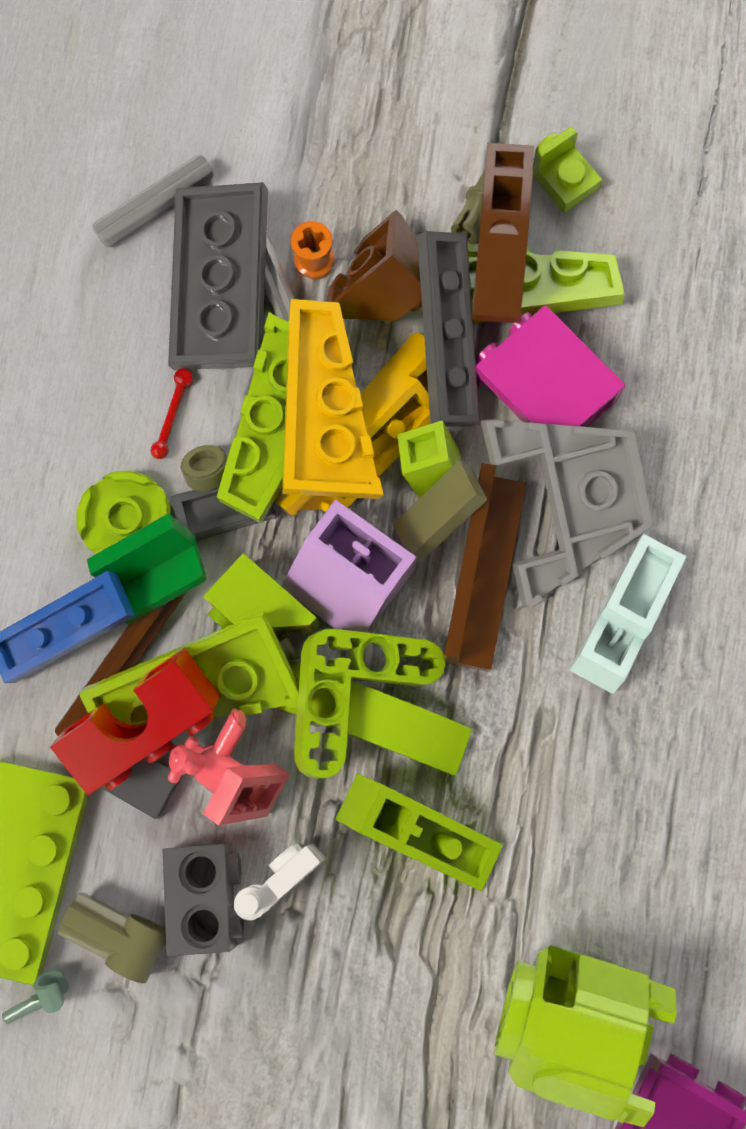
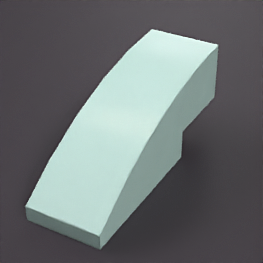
(628, 614)

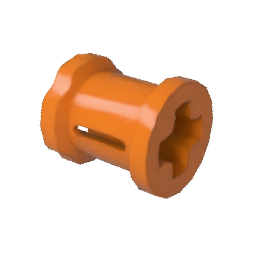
(317, 237)

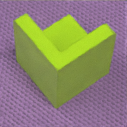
(427, 455)

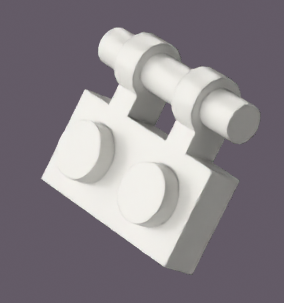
(289, 870)

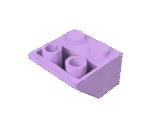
(348, 571)

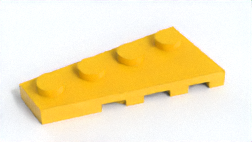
(324, 419)

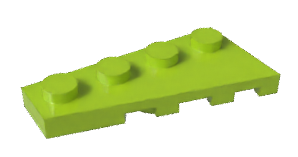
(257, 452)

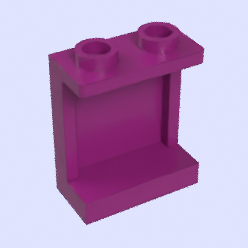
(684, 1100)

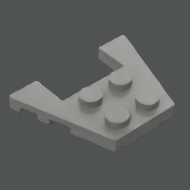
(592, 491)

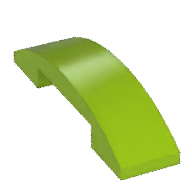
(396, 725)

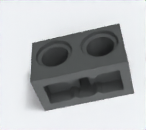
(186, 898)

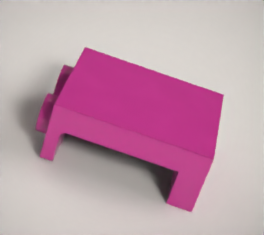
(548, 373)

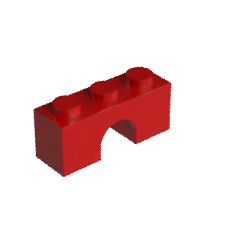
(103, 749)

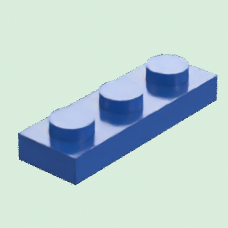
(63, 626)

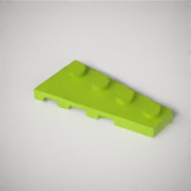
(563, 281)
(238, 660)
(37, 845)

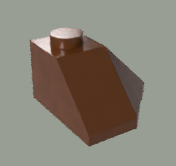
(383, 275)

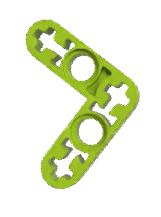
(337, 679)

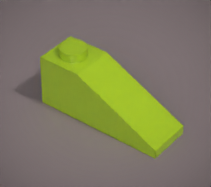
(418, 832)

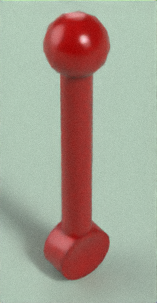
(183, 380)

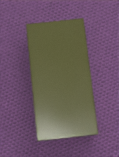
(440, 510)

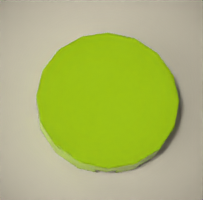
(118, 508)

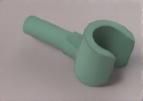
(49, 996)

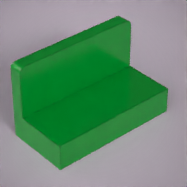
(153, 564)

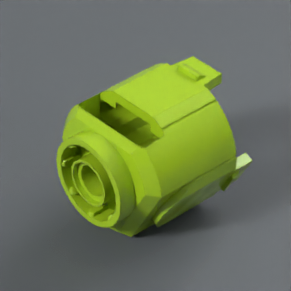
(582, 1032)

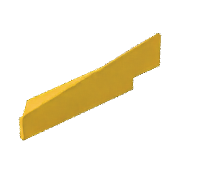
(391, 405)

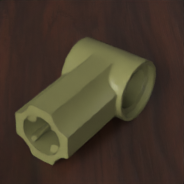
(126, 942)

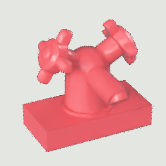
(237, 789)

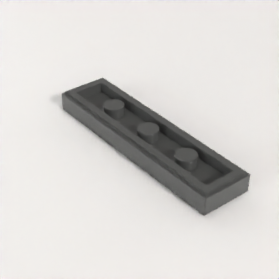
(448, 328)

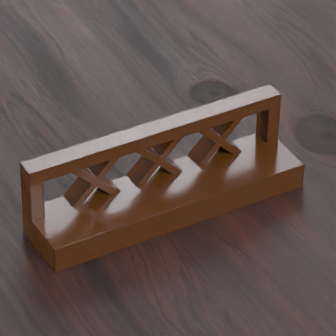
(484, 573)

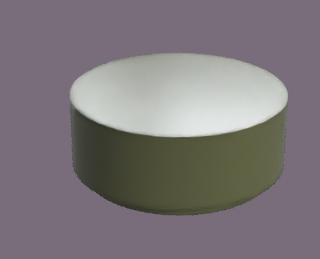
(204, 467)

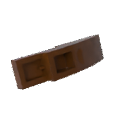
(503, 233)

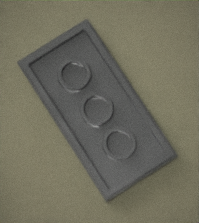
(218, 276)

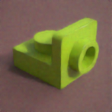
(564, 170)

